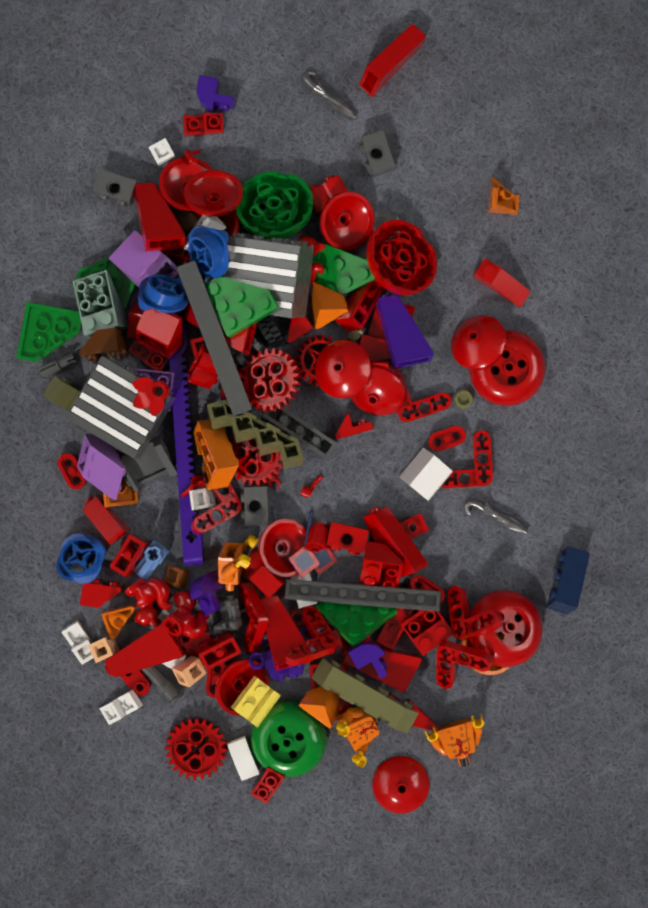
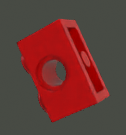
(359, 536)
(129, 555)
(218, 650)

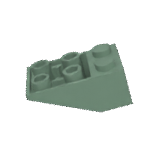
(99, 303)

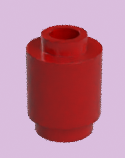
(318, 536)

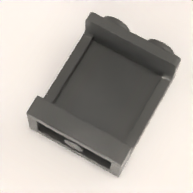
(152, 464)

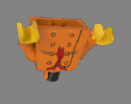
(232, 561)
(360, 731)
(457, 738)

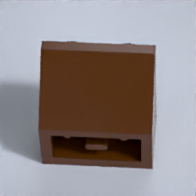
(105, 343)

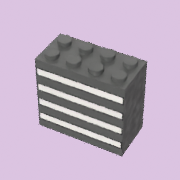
(273, 265)
(108, 408)

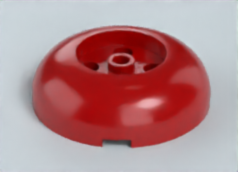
(409, 252)
(528, 379)
(529, 628)

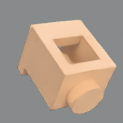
(103, 649)
(189, 671)

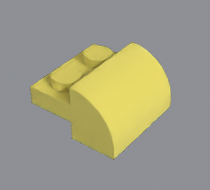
(255, 701)

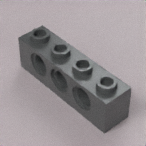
(302, 431)

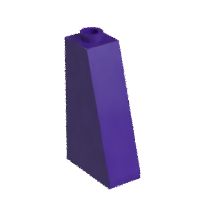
(401, 333)

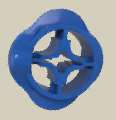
(209, 250)
(162, 294)
(89, 573)

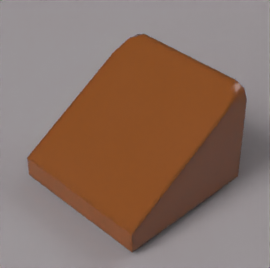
(176, 576)

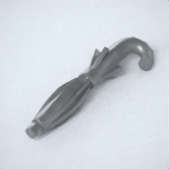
(335, 102)
(486, 509)

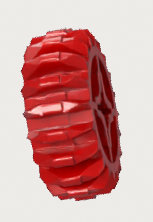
(307, 348)

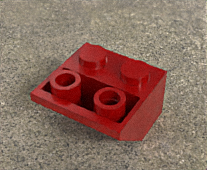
(160, 332)
(380, 566)
(427, 630)

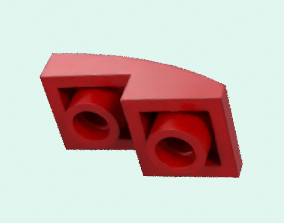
(203, 124)
(155, 361)
(267, 785)

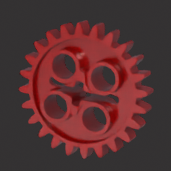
(271, 380)
(265, 468)
(184, 736)

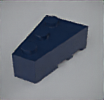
(568, 580)

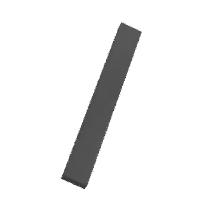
(214, 338)
(362, 595)

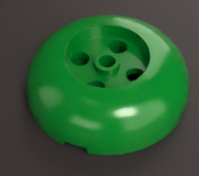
(286, 201)
(295, 720)

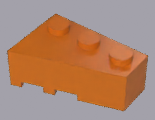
(217, 454)

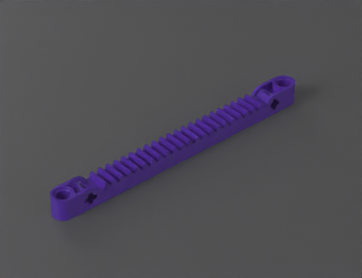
(192, 551)

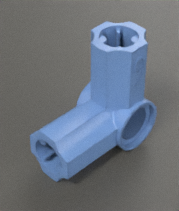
(153, 557)

